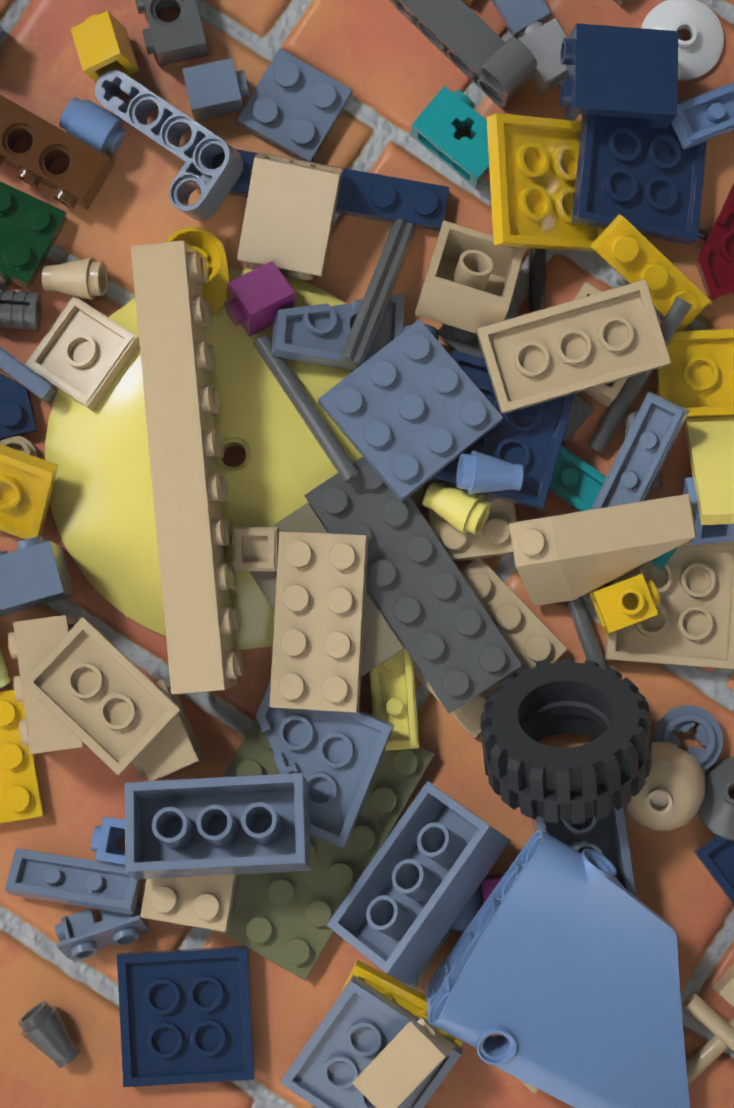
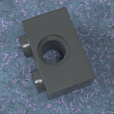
(177, 39)

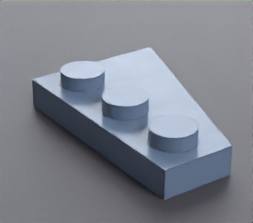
(321, 331)

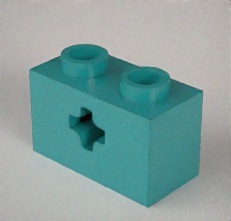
(437, 129)

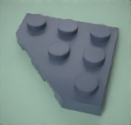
(335, 755)

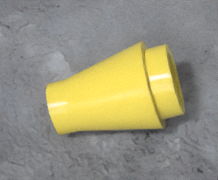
(458, 508)

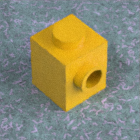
(103, 46)
(625, 603)

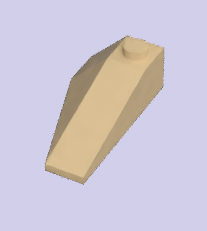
(585, 549)

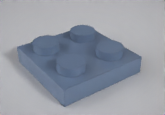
(294, 106)

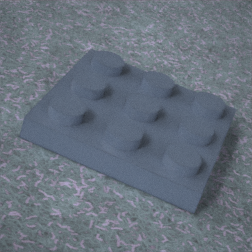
(410, 410)
(347, 1042)

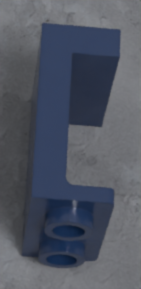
(620, 73)

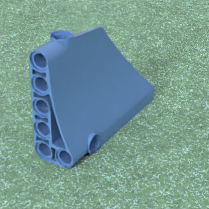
(571, 982)

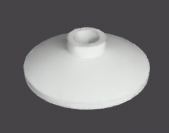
(707, 37)

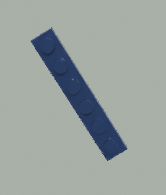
(371, 195)

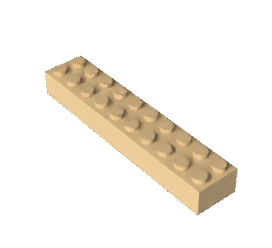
(185, 467)

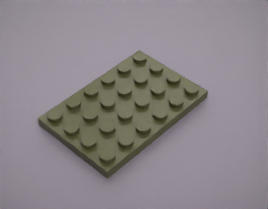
(289, 912)

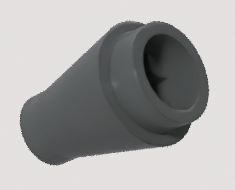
(48, 1033)

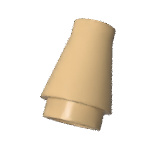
(77, 278)

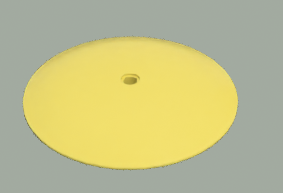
(105, 478)

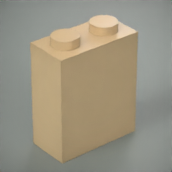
(289, 215)

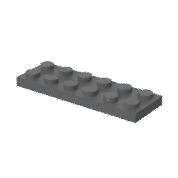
(417, 587)

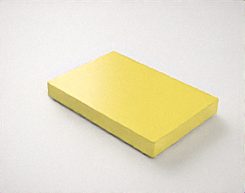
(712, 465)

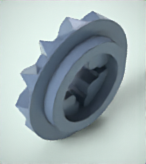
(707, 732)

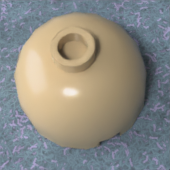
(671, 790)

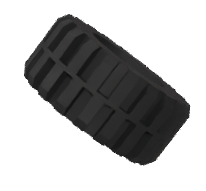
(568, 780)

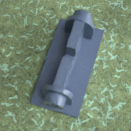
(85, 936)

